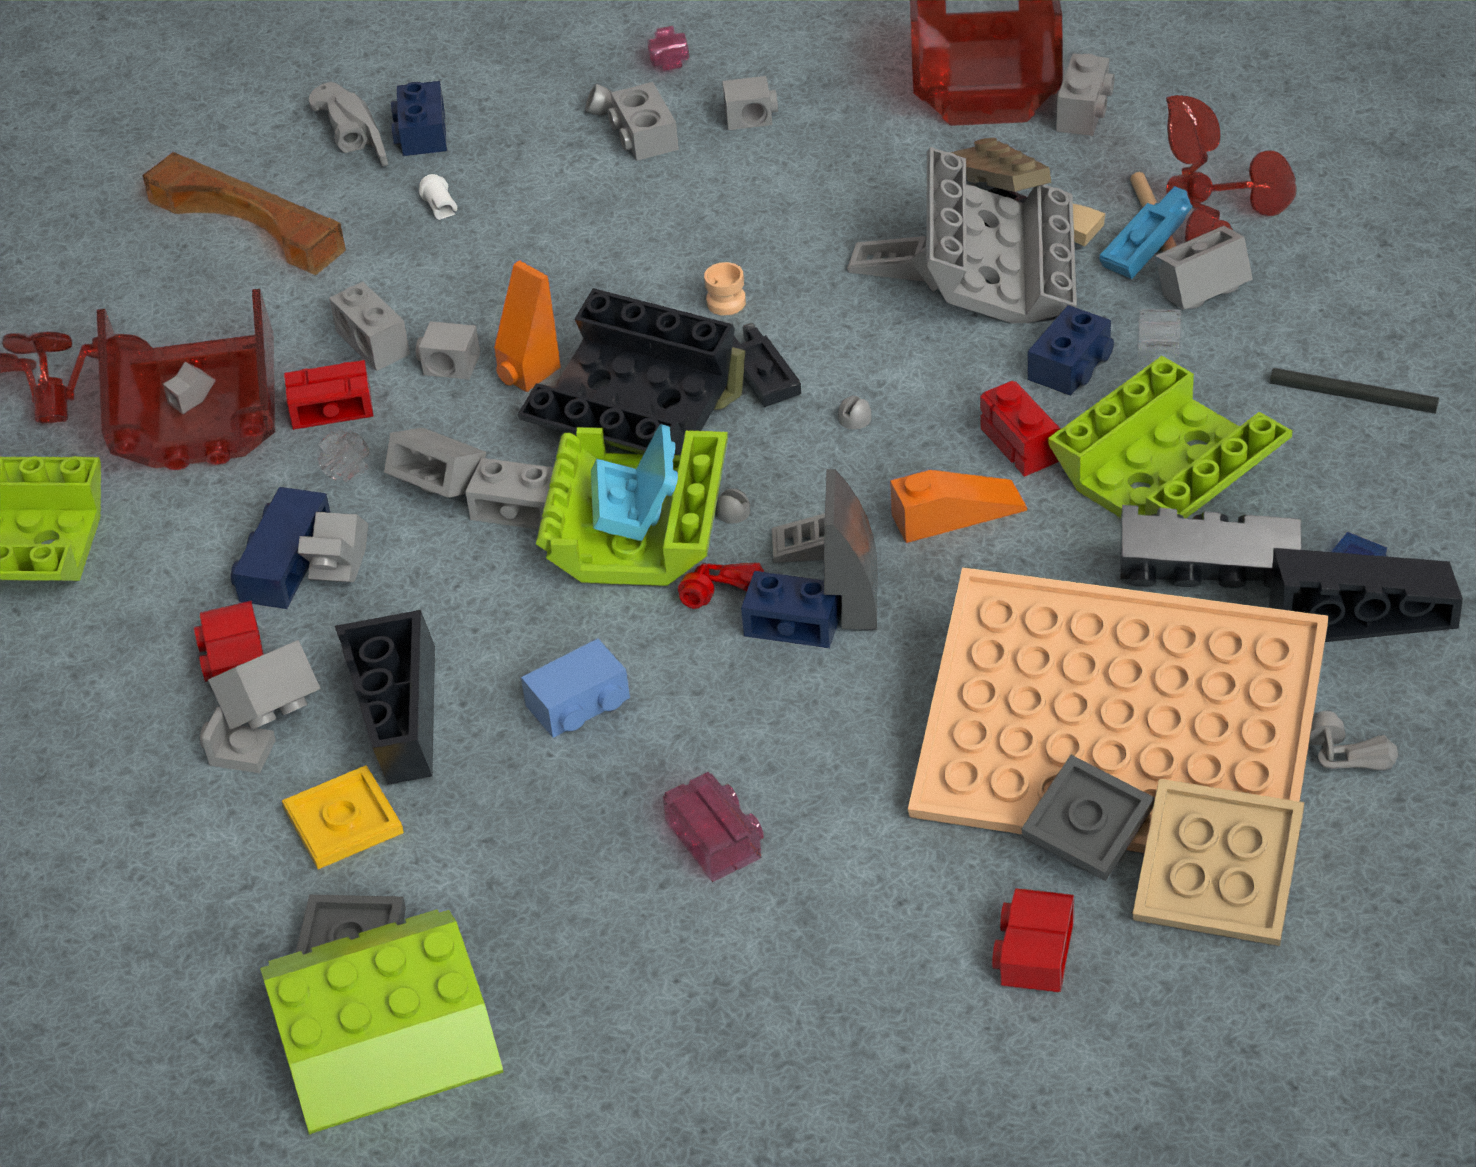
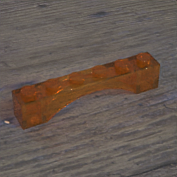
(191, 187)

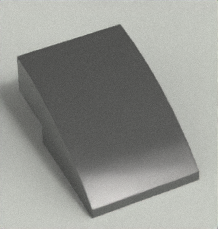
(849, 555)

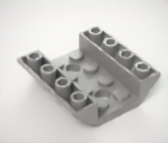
(1022, 253)

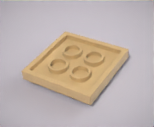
(1219, 862)

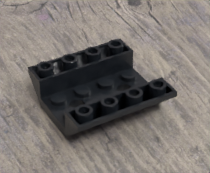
(648, 358)

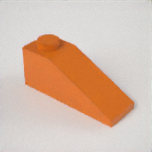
(527, 333)
(949, 501)

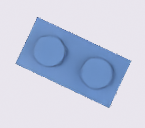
(575, 688)

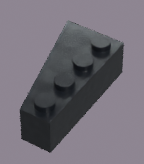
(1366, 592)

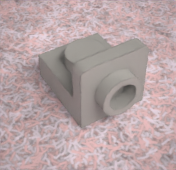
(235, 747)

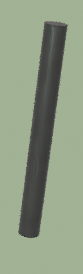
(1354, 390)

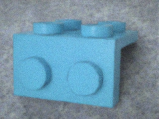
(630, 498)

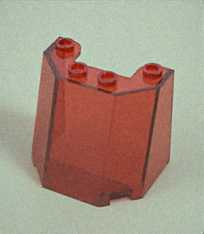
(986, 62)
(225, 426)

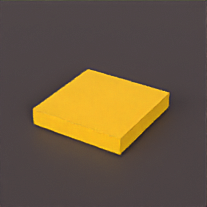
(342, 817)

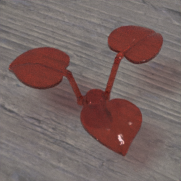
(1194, 132)
(51, 395)

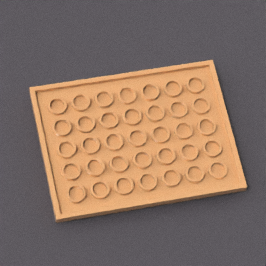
(1118, 681)

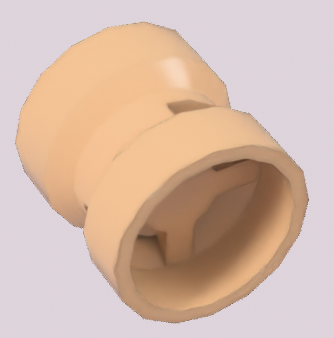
(724, 288)

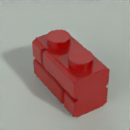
(328, 394)
(1018, 427)

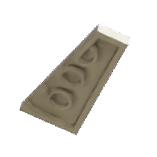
(1002, 166)

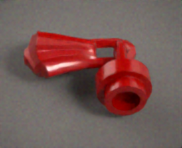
(697, 587)

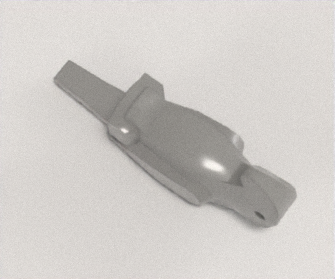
(349, 119)

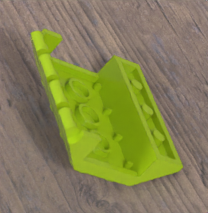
(667, 549)
(381, 1019)

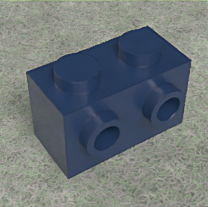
(419, 118)
(1070, 350)
(790, 610)

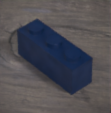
(271, 563)

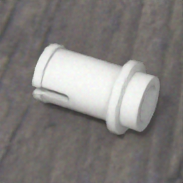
(434, 190)

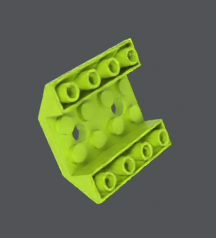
(1143, 437)
(48, 502)

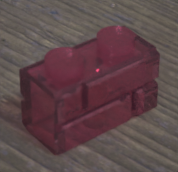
(713, 826)

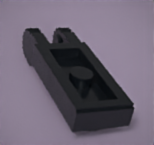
(766, 369)

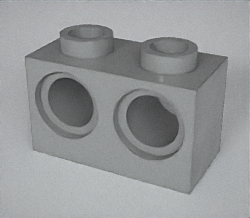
(643, 121)
(369, 326)

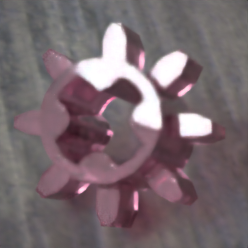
(668, 48)

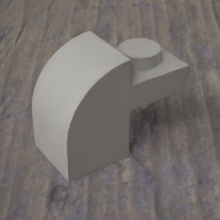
(335, 547)

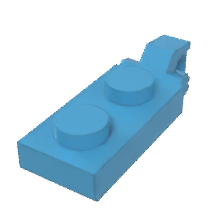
(1146, 234)

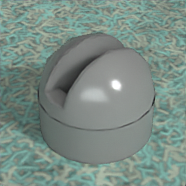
(598, 100)
(860, 413)
(733, 506)

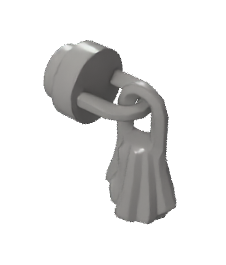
(1373, 753)

